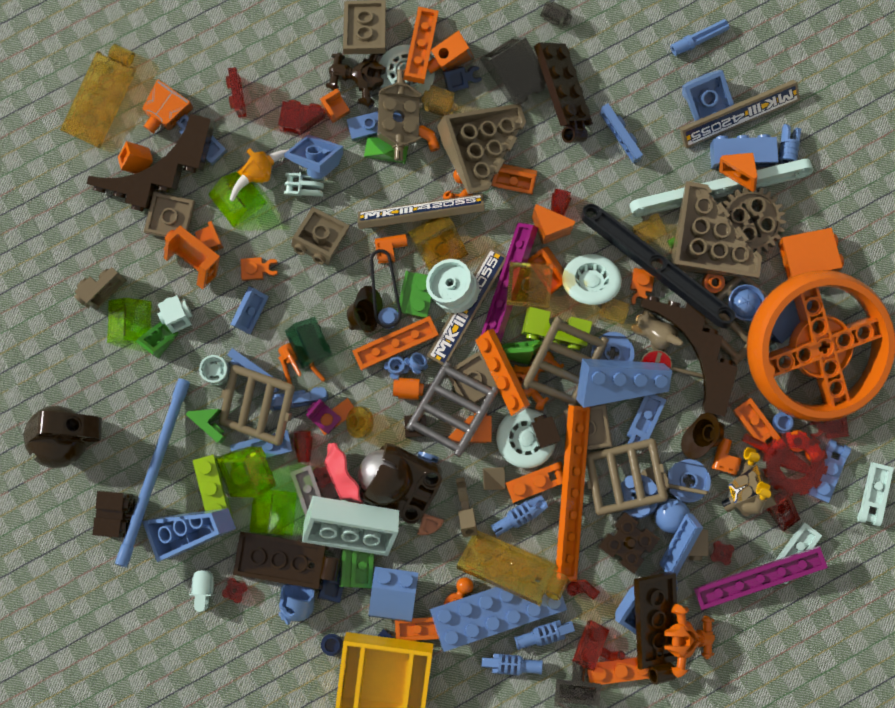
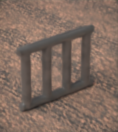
(469, 430)

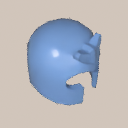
(670, 515)
(296, 603)

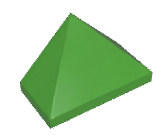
(381, 150)
(157, 339)
(522, 351)

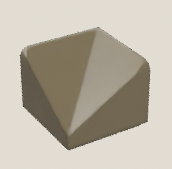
(494, 478)

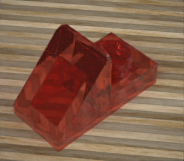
(784, 511)

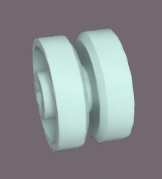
(452, 286)

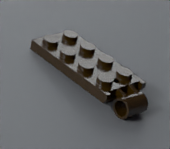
(564, 90)
(284, 560)
(653, 606)

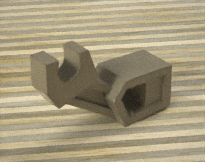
(466, 514)

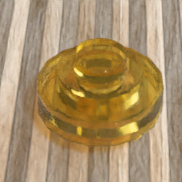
(359, 422)

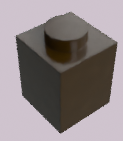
(545, 431)

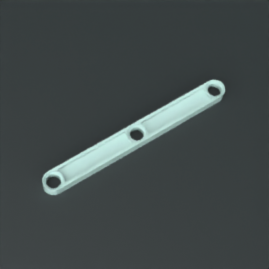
(722, 187)

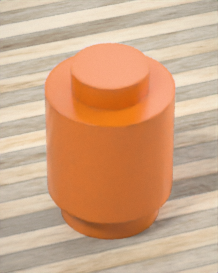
(408, 388)

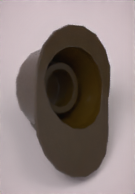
(361, 312)
(702, 436)

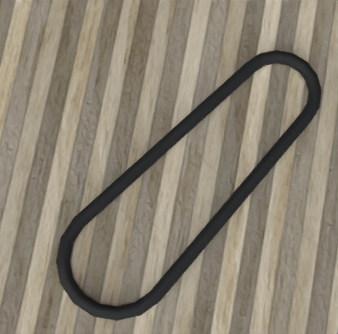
(374, 292)

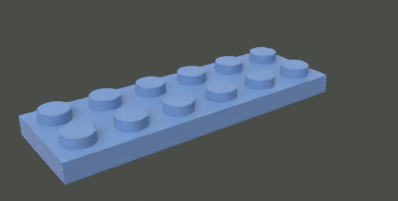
(487, 615)

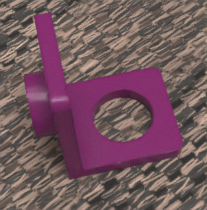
(317, 410)

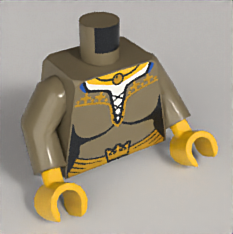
(750, 490)

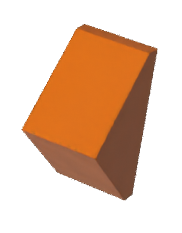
(740, 169)

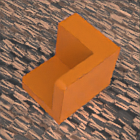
(334, 105)
(134, 158)
(210, 237)

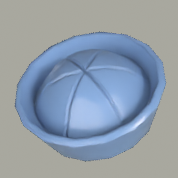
(745, 301)

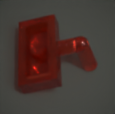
(591, 647)

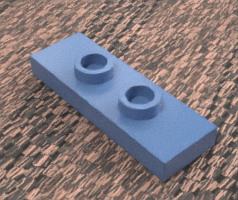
(366, 125)
(617, 127)
(681, 544)

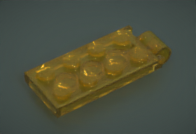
(100, 95)
(512, 569)

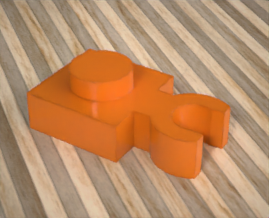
(255, 268)
(641, 283)

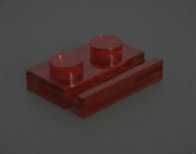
(237, 99)

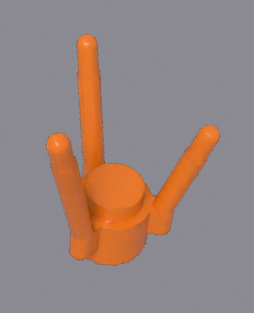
(288, 355)

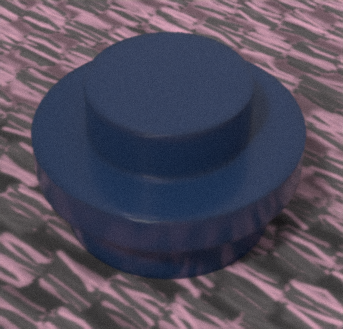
(331, 644)

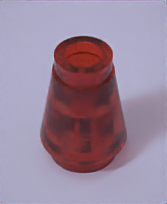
(560, 201)
(303, 445)

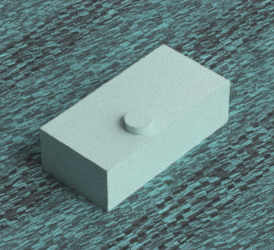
(350, 526)

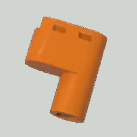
(388, 244)
(723, 461)

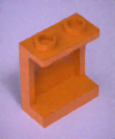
(810, 252)
(194, 253)

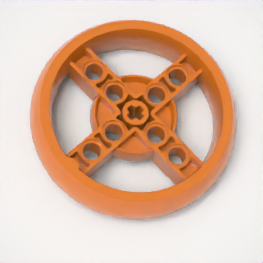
(875, 328)

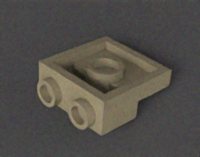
(319, 236)
(96, 293)

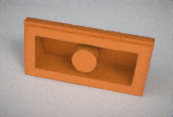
(515, 179)
(546, 256)

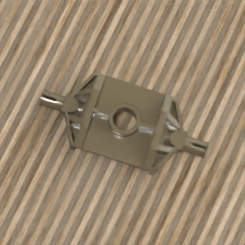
(403, 100)

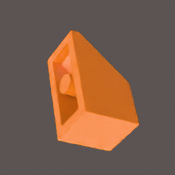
(482, 434)

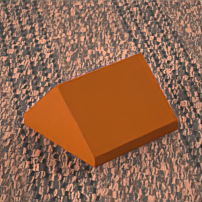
(551, 224)

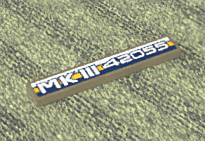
(740, 113)
(421, 211)
(459, 322)

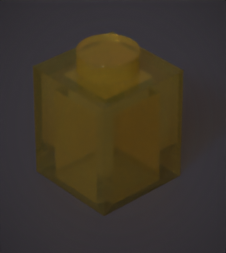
(438, 100)

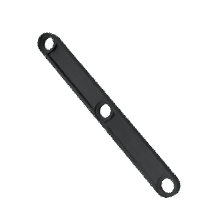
(668, 275)

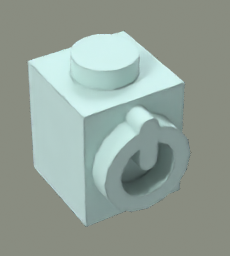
(175, 313)

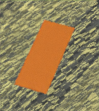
(341, 409)

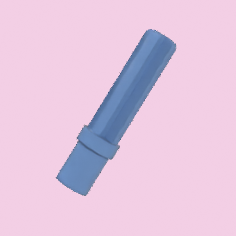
(690, 41)

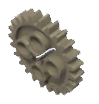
(767, 211)

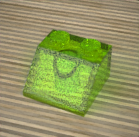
(246, 472)

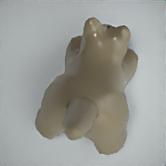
(658, 332)

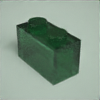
(308, 342)

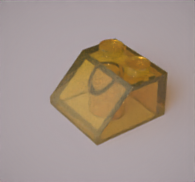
(437, 241)
(529, 284)

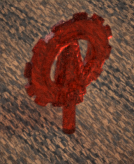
(778, 454)

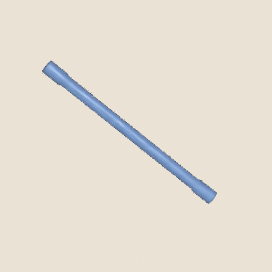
(127, 547)

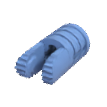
(789, 147)

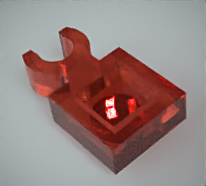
(832, 429)

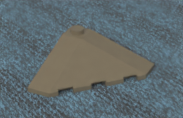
(479, 142)
(708, 239)

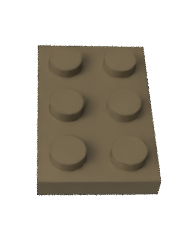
(364, 27)

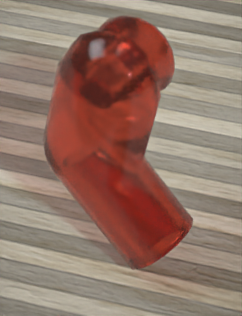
(582, 586)

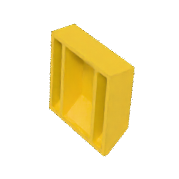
(383, 672)

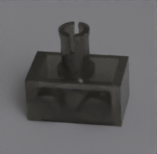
(577, 692)

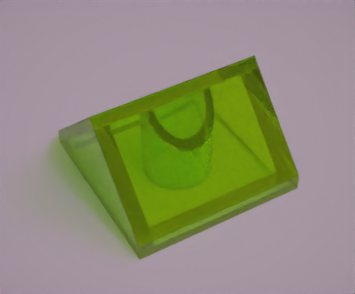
(245, 203)
(128, 319)
(273, 513)

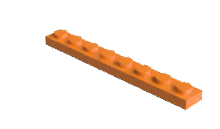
(572, 491)

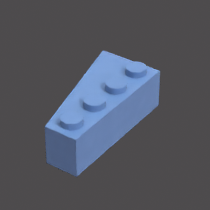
(620, 380)
(183, 532)

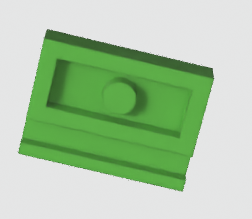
(414, 295)
(356, 569)

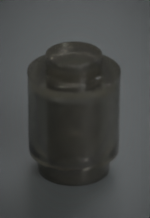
(556, 14)

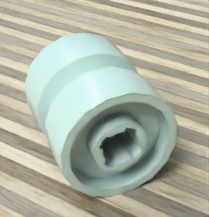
(214, 370)

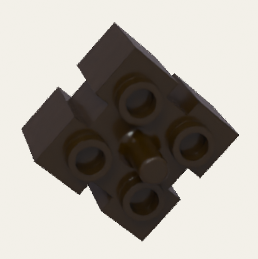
(113, 514)
(628, 542)

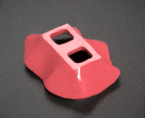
(344, 484)

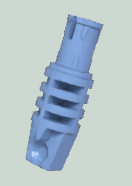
(520, 515)
(544, 634)
(512, 664)

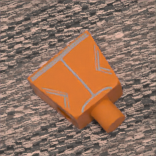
(456, 51)
(164, 107)

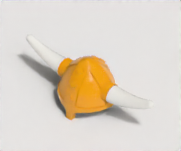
(256, 169)

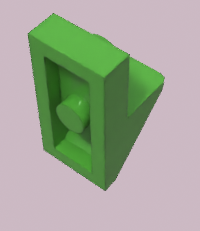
(204, 418)

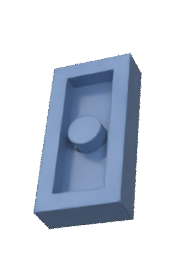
(249, 310)

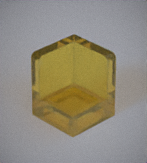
(650, 229)
(614, 310)

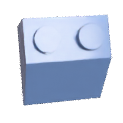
(393, 594)

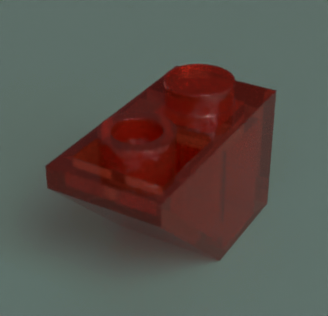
(298, 117)

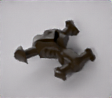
(366, 76)

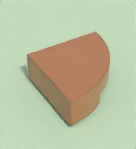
(429, 524)

